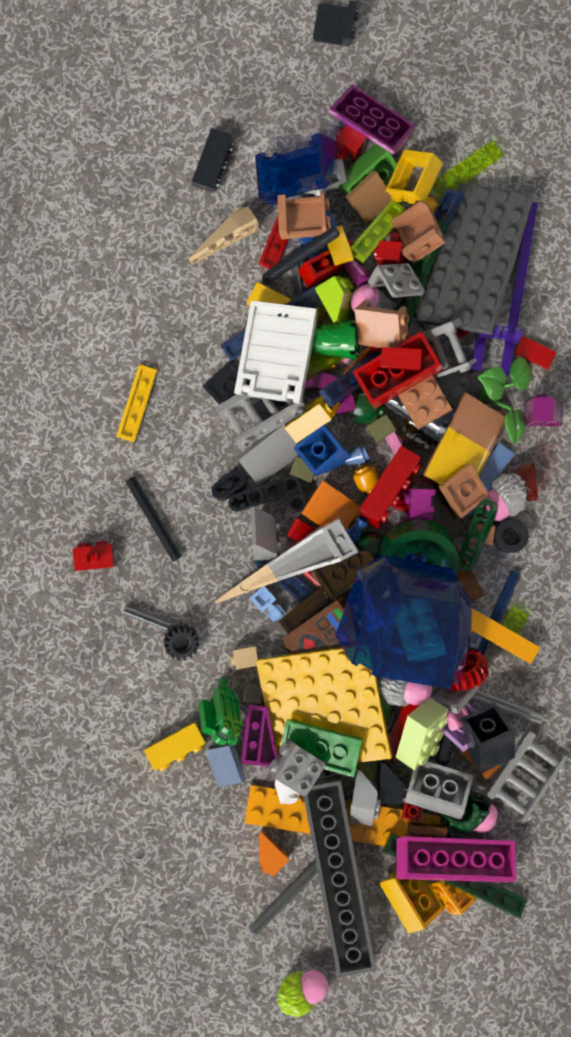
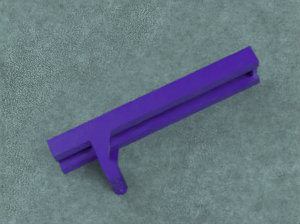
(510, 333)

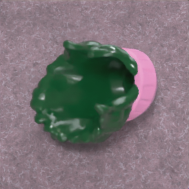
(478, 816)

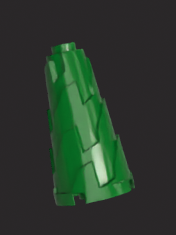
(337, 340)

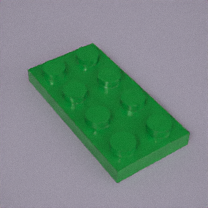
(335, 749)

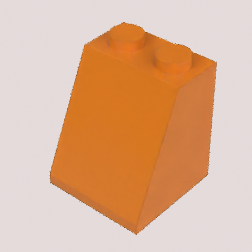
(330, 504)

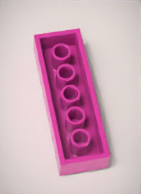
(456, 859)

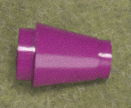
(357, 273)

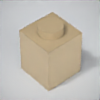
(244, 657)

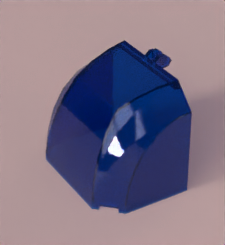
(407, 621)

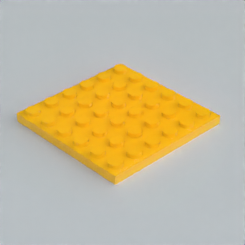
(326, 693)

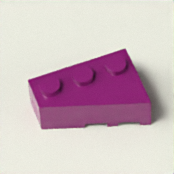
(543, 411)
(419, 504)
(258, 739)

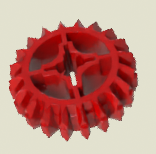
(474, 673)

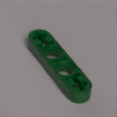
(473, 533)

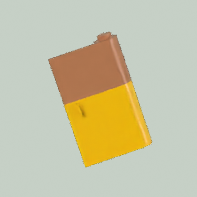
(466, 440)

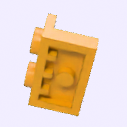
(455, 900)

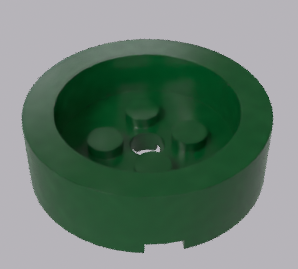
(422, 537)

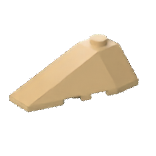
(233, 229)

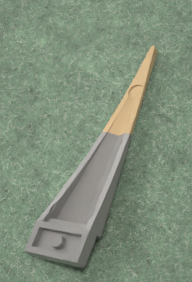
(318, 549)

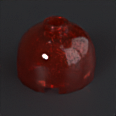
(528, 474)

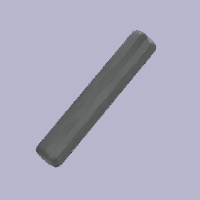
(148, 617)

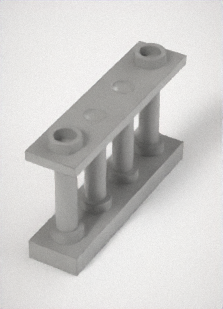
(449, 329)
(237, 403)
(505, 774)

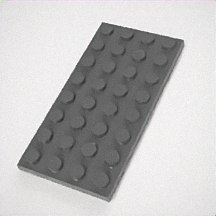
(476, 259)

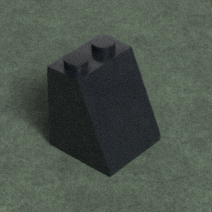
(489, 737)

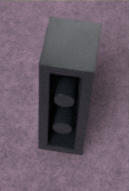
(213, 160)

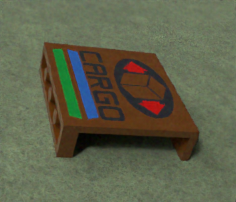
(318, 631)

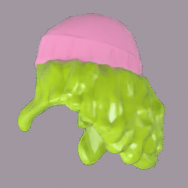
(301, 992)

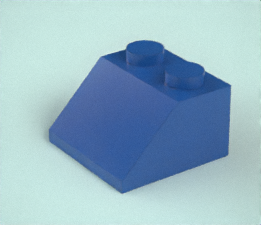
(322, 451)

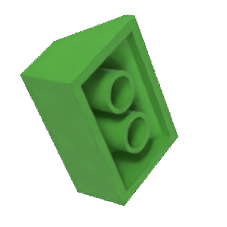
(373, 159)

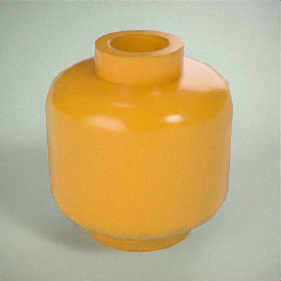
(365, 478)

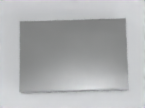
(268, 455)

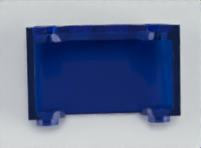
(297, 170)

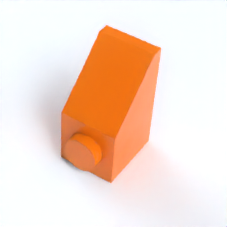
(270, 855)

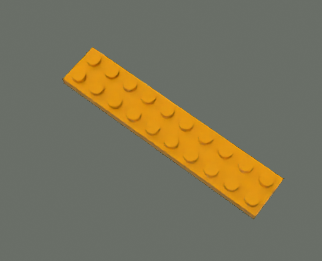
(267, 811)

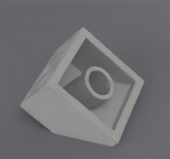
(364, 801)

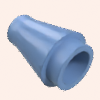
(359, 455)

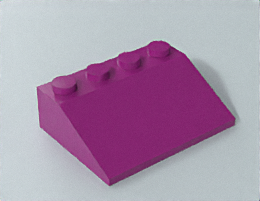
(372, 119)

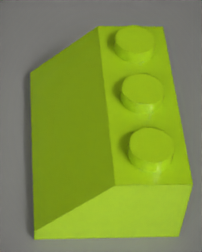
(336, 297)

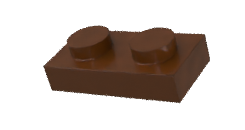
(421, 829)

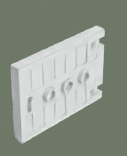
(276, 351)

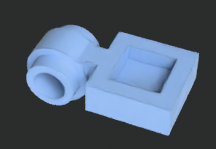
(263, 599)

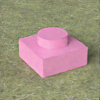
(394, 442)

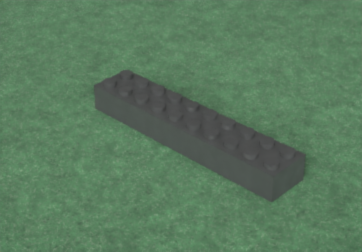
(339, 877)

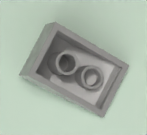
(264, 535)

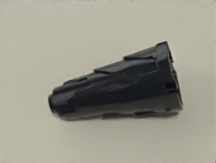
(434, 429)

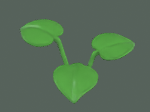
(493, 390)

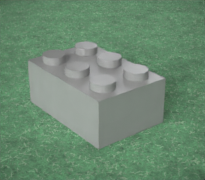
(439, 789)

